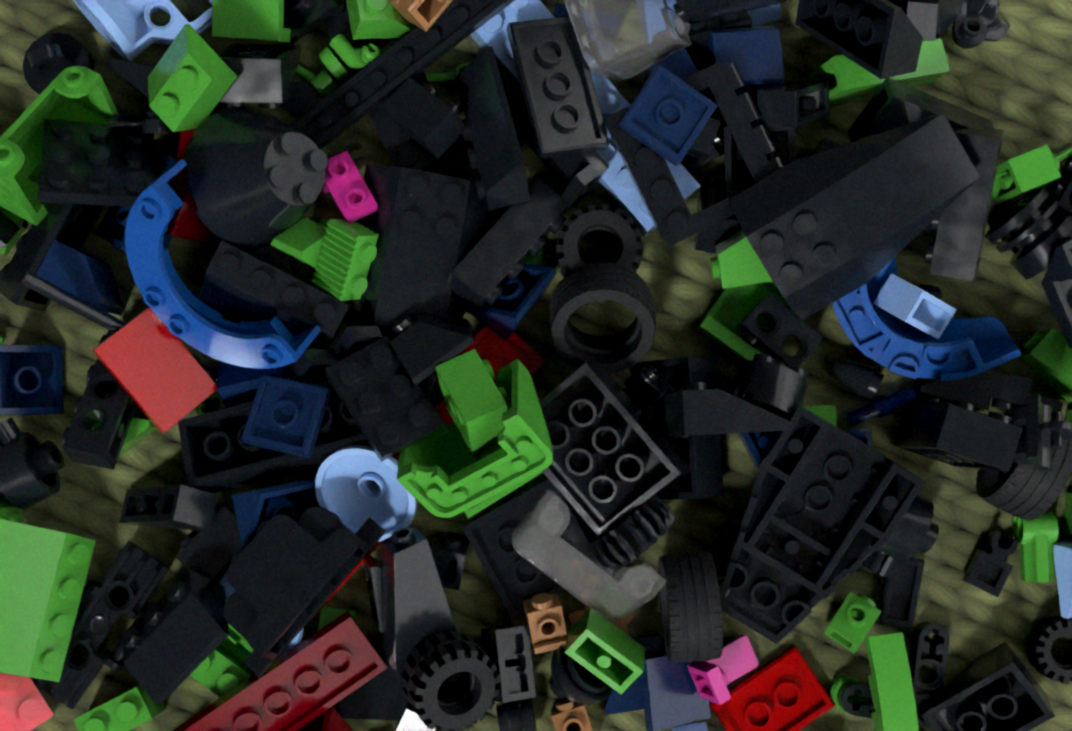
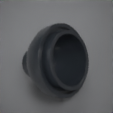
(575, 682)

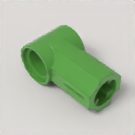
(1036, 546)

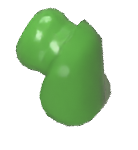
(353, 56)

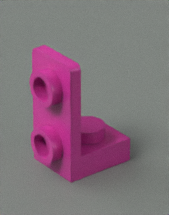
(348, 188)
(714, 675)

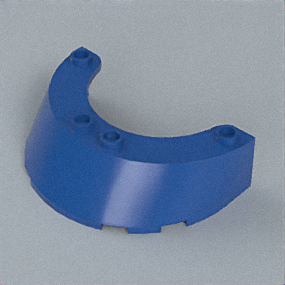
(246, 344)
(962, 350)

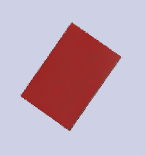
(155, 369)
(775, 697)

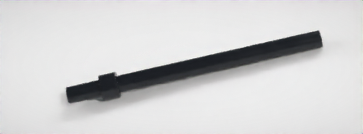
(84, 308)

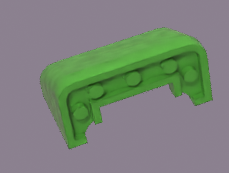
(72, 96)
(449, 479)

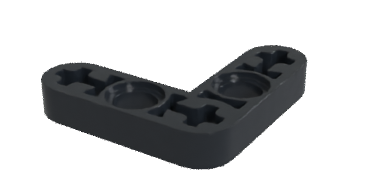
(922, 690)

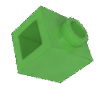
(853, 621)

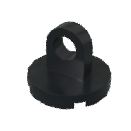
(52, 55)

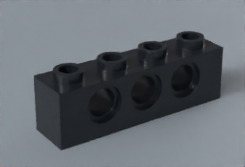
(104, 444)

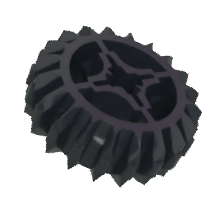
(631, 535)

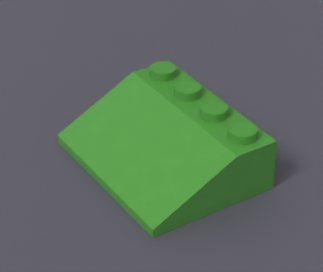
(39, 597)

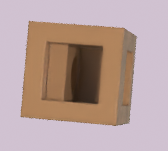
(545, 622)
(568, 712)

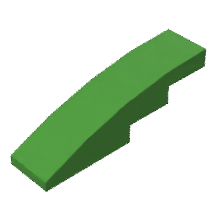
(891, 684)

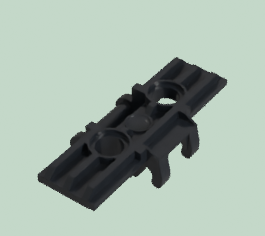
(98, 614)

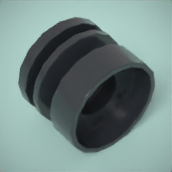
(1031, 231)

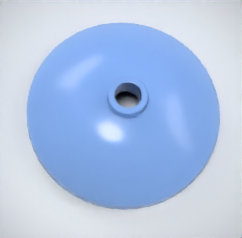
(347, 490)

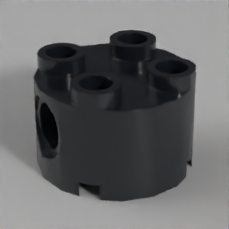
(770, 385)

